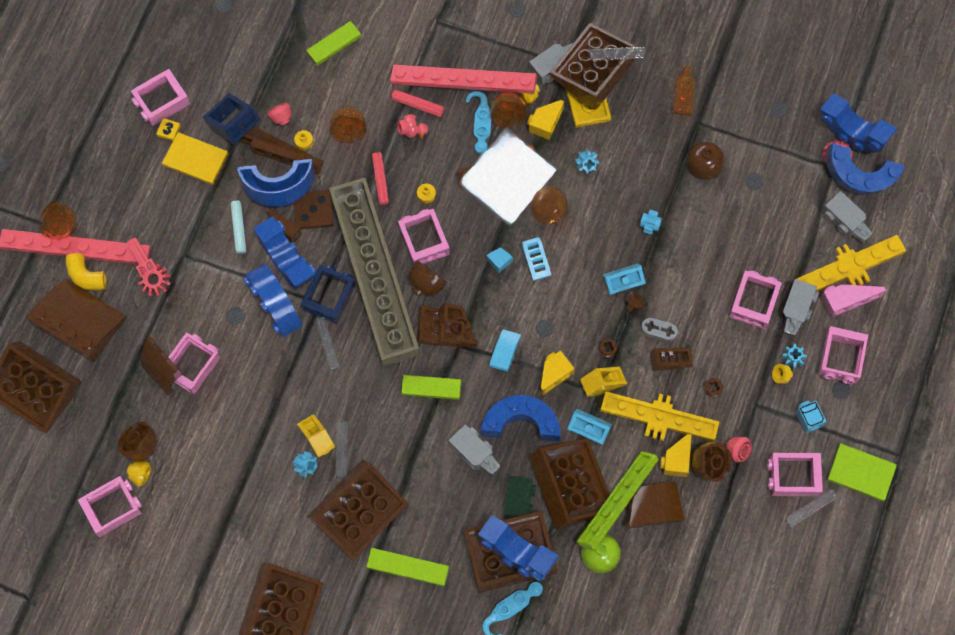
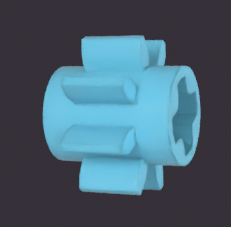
(587, 161)
(650, 222)
(790, 359)
(305, 464)

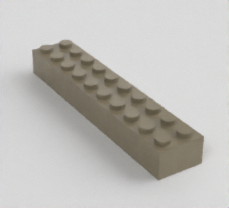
(374, 272)

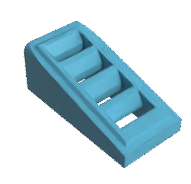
(536, 242)

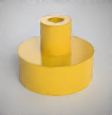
(303, 140)
(426, 193)
(782, 373)

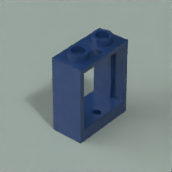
(232, 130)
(323, 311)

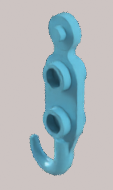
(482, 121)
(511, 606)

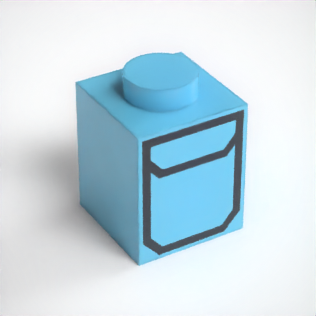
(810, 416)

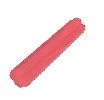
(417, 103)
(380, 178)

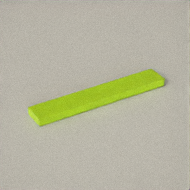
(617, 500)

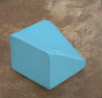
(499, 259)

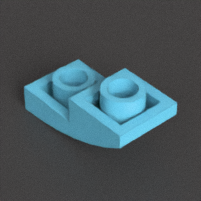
(504, 350)

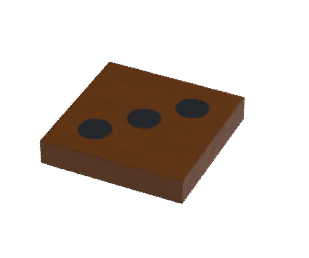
(314, 210)

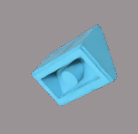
(624, 278)
(589, 426)

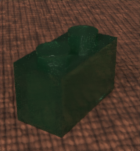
(519, 497)

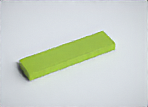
(407, 567)

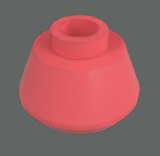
(280, 113)
(739, 448)

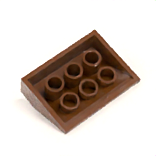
(587, 78)
(76, 319)
(34, 386)
(570, 482)
(358, 509)
(487, 565)
(281, 603)

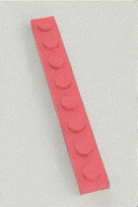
(464, 79)
(91, 248)

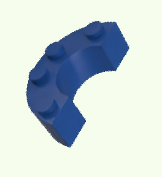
(853, 129)
(855, 180)
(278, 190)
(283, 254)
(273, 299)
(525, 409)
(516, 551)

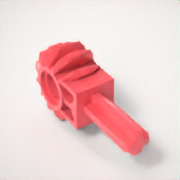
(147, 269)

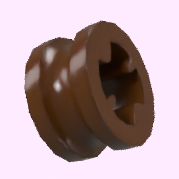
(613, 346)
(719, 386)

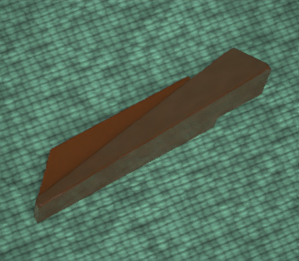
(276, 149)

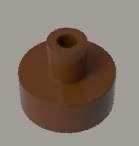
(634, 301)

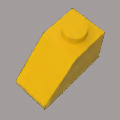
(545, 119)
(555, 371)
(603, 380)
(316, 435)
(677, 458)

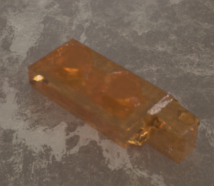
(684, 93)

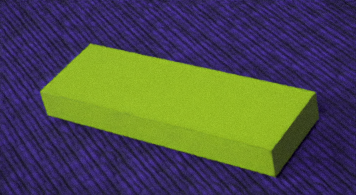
(333, 43)
(431, 387)

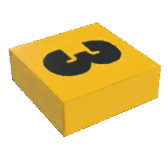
(168, 129)

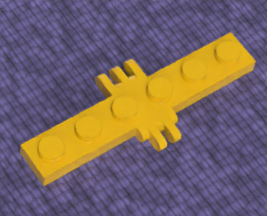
(854, 265)
(659, 416)

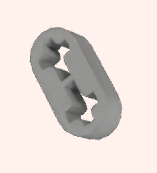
(660, 325)

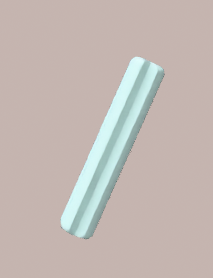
(238, 227)

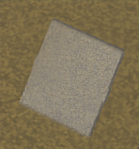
(507, 176)

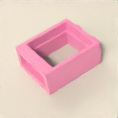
(166, 110)
(431, 253)
(749, 316)
(846, 337)
(179, 351)
(815, 473)
(103, 491)

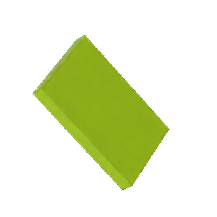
(862, 472)

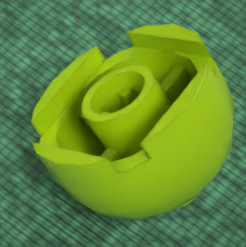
(604, 557)

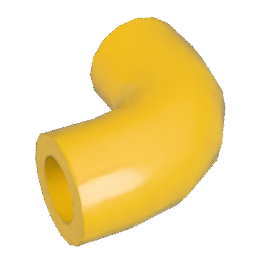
(81, 276)

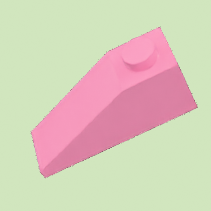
(847, 297)

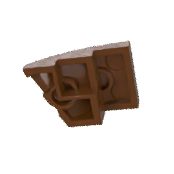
(444, 326)
(159, 366)
(655, 505)

